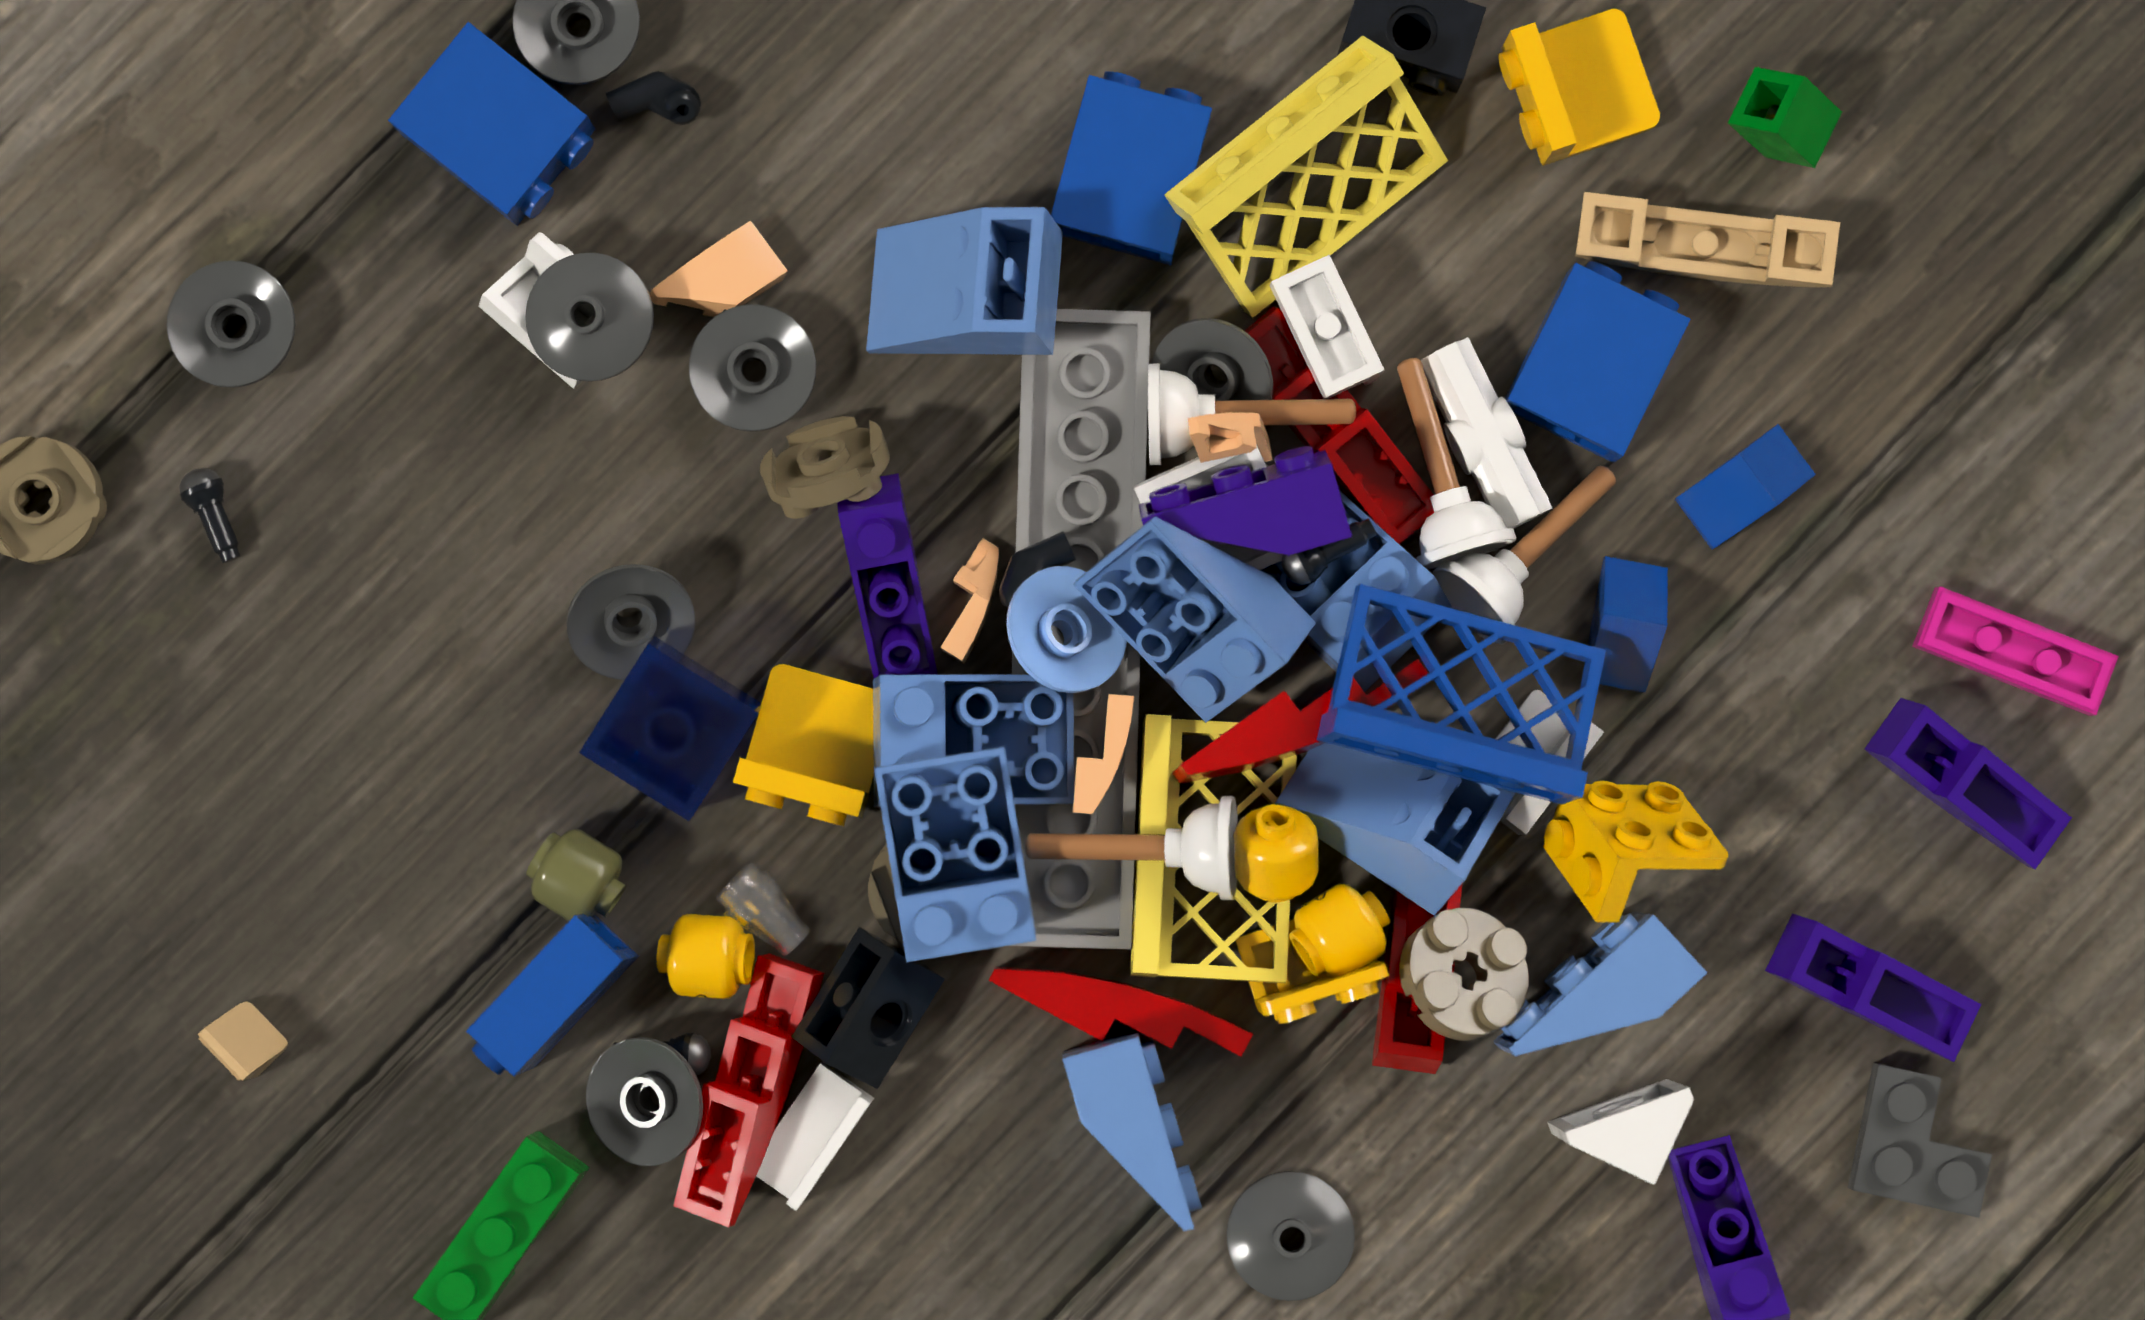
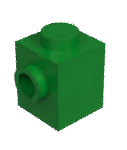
(1785, 117)

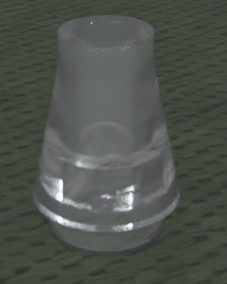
(763, 909)

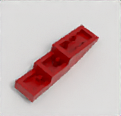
(1361, 452)
(1279, 731)
(1095, 1002)
(748, 1091)

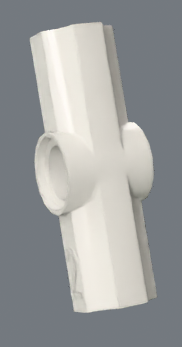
(1484, 434)

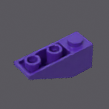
(1266, 509)
(887, 582)
(1726, 1234)

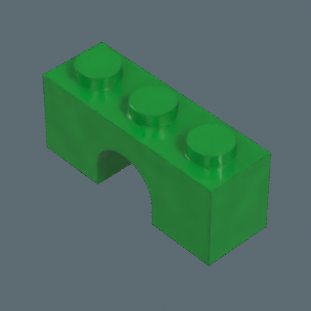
(501, 1230)

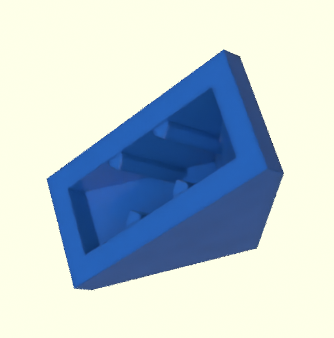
(1745, 487)
(1629, 621)

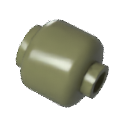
(576, 875)

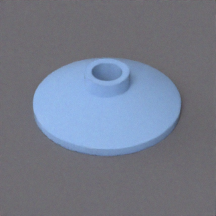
(1090, 645)

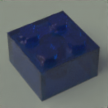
(671, 728)

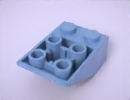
(967, 284)
(1329, 599)
(1196, 614)
(968, 713)
(1397, 819)
(955, 854)
(1621, 982)
(1120, 1109)

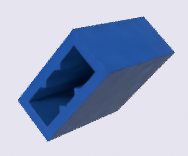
(494, 125)
(1122, 162)
(1597, 360)
(550, 995)

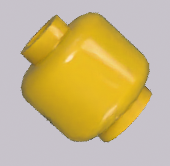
(1276, 853)
(1339, 931)
(706, 956)

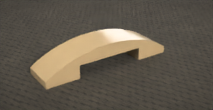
(1707, 243)

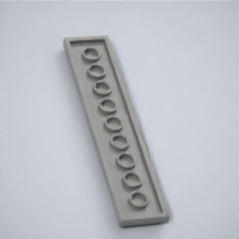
(1077, 476)

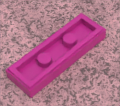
(2015, 651)

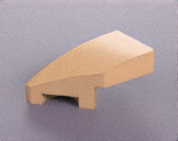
(723, 274)
(1229, 435)
(978, 579)
(1094, 774)

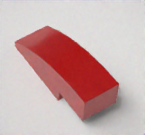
(1400, 1035)

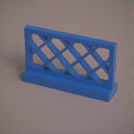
(1452, 750)

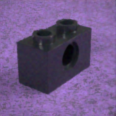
(1448, 30)
(867, 1008)

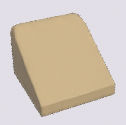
(243, 1041)

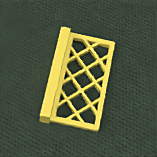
(1292, 133)
(1156, 883)

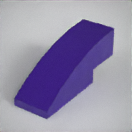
(1968, 782)
(1873, 987)

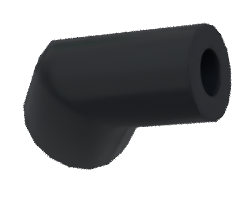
(659, 94)
(1028, 561)

